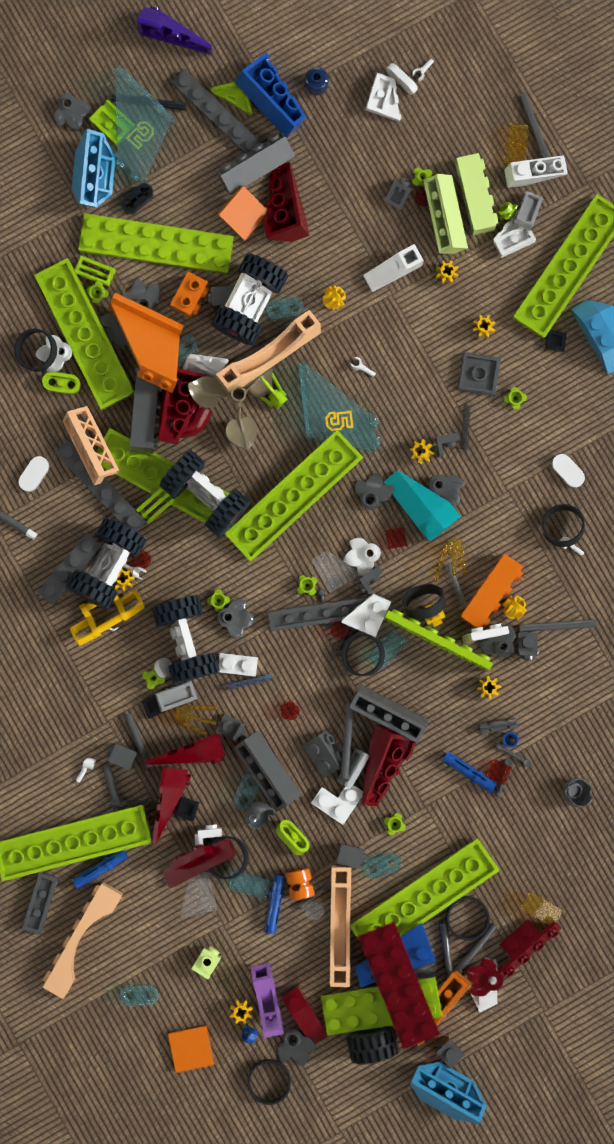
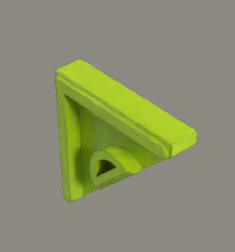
(234, 95)

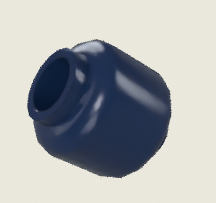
(316, 81)

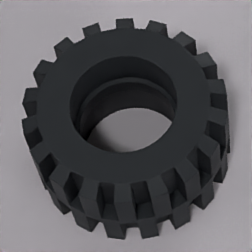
(372, 1045)

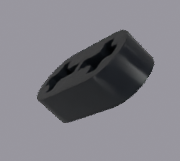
(133, 195)

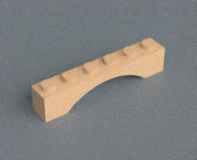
(292, 338)
(340, 926)
(63, 974)

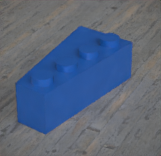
(270, 95)
(418, 950)

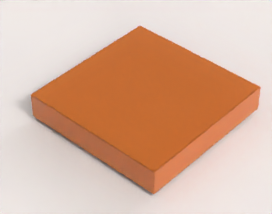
(243, 213)
(191, 1048)

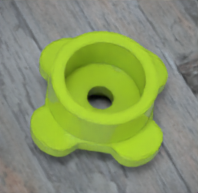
(418, 173)
(507, 210)
(102, 292)
(515, 393)
(306, 580)
(218, 595)
(152, 683)
(393, 829)

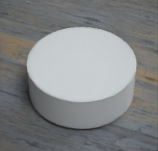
(161, 667)

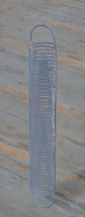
(249, 681)

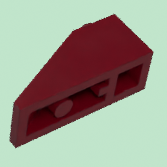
(304, 1014)

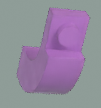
(267, 1000)

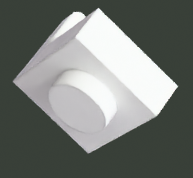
(210, 831)

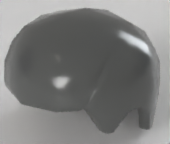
(577, 792)
(258, 814)

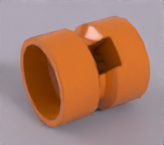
(299, 884)

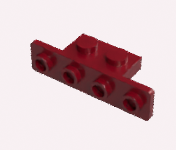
(198, 861)
(524, 943)

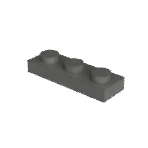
(40, 903)

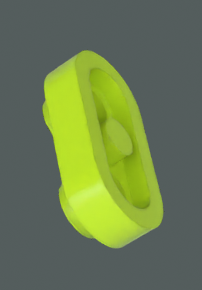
(62, 382)
(292, 837)

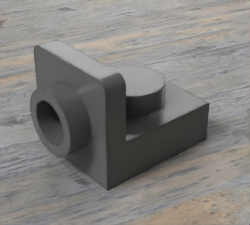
(399, 193)
(447, 440)
(372, 577)
(527, 645)
(231, 728)
(448, 1051)

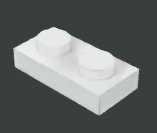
(238, 664)

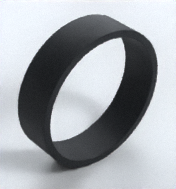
(18, 346)
(560, 507)
(420, 614)
(345, 650)
(245, 861)
(483, 930)
(269, 1102)

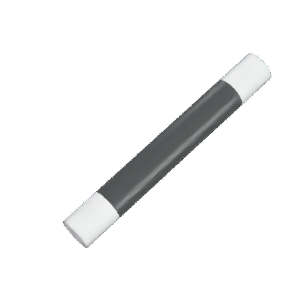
(18, 526)

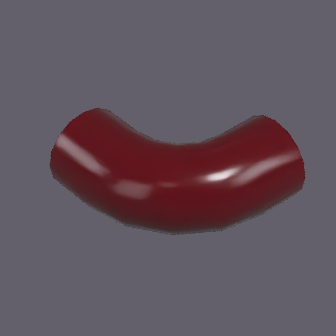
(197, 421)

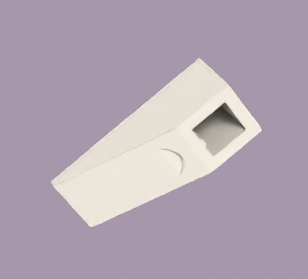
(534, 171)
(394, 268)

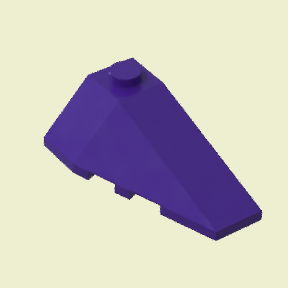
(161, 27)

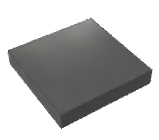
(479, 374)

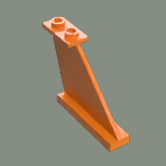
(151, 339)

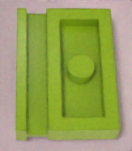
(106, 121)

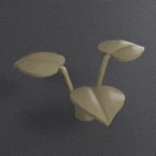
(206, 392)

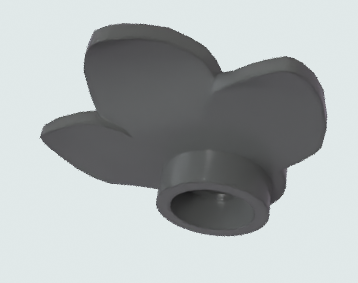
(73, 114)
(142, 294)
(113, 329)
(449, 488)
(374, 489)
(238, 618)
(494, 644)
(296, 1050)

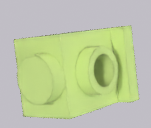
(206, 970)

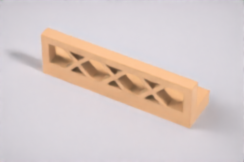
(83, 445)

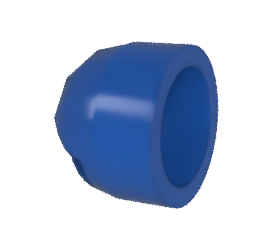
(506, 740)
(249, 1035)

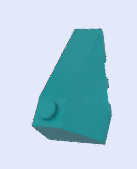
(426, 509)

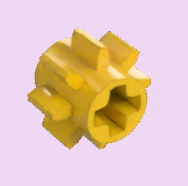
(449, 267)
(334, 297)
(486, 322)
(423, 456)
(127, 578)
(514, 607)
(436, 620)
(492, 691)
(243, 1006)

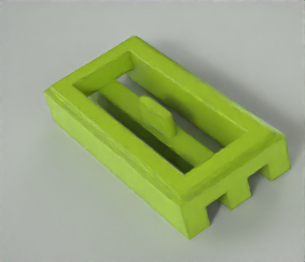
(109, 277)
(145, 514)

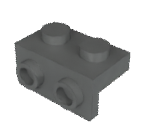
(324, 753)

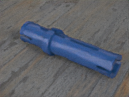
(475, 776)
(106, 864)
(276, 895)

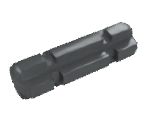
(497, 725)

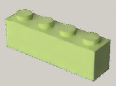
(475, 194)
(445, 214)

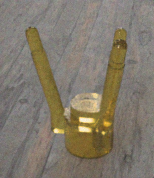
(453, 547)
(183, 716)

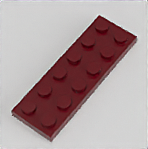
(399, 985)

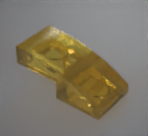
(517, 143)
(541, 908)

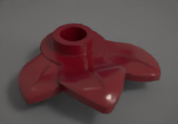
(481, 978)

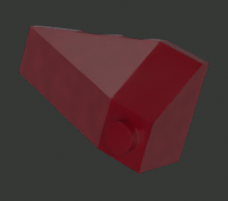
(285, 211)
(177, 408)
(197, 752)
(386, 755)
(171, 789)

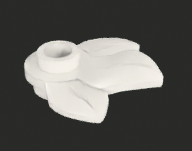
(44, 352)
(359, 557)

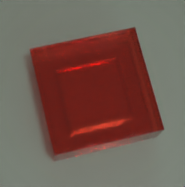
(396, 538)
(499, 772)

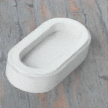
(401, 78)
(568, 471)
(34, 474)

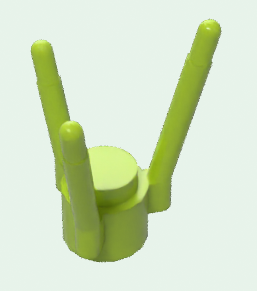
(277, 397)

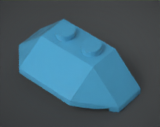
(93, 169)
(597, 324)
(449, 1092)

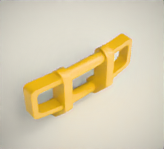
(97, 630)

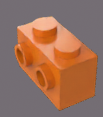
(189, 295)

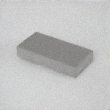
(528, 210)
(176, 696)
(357, 762)

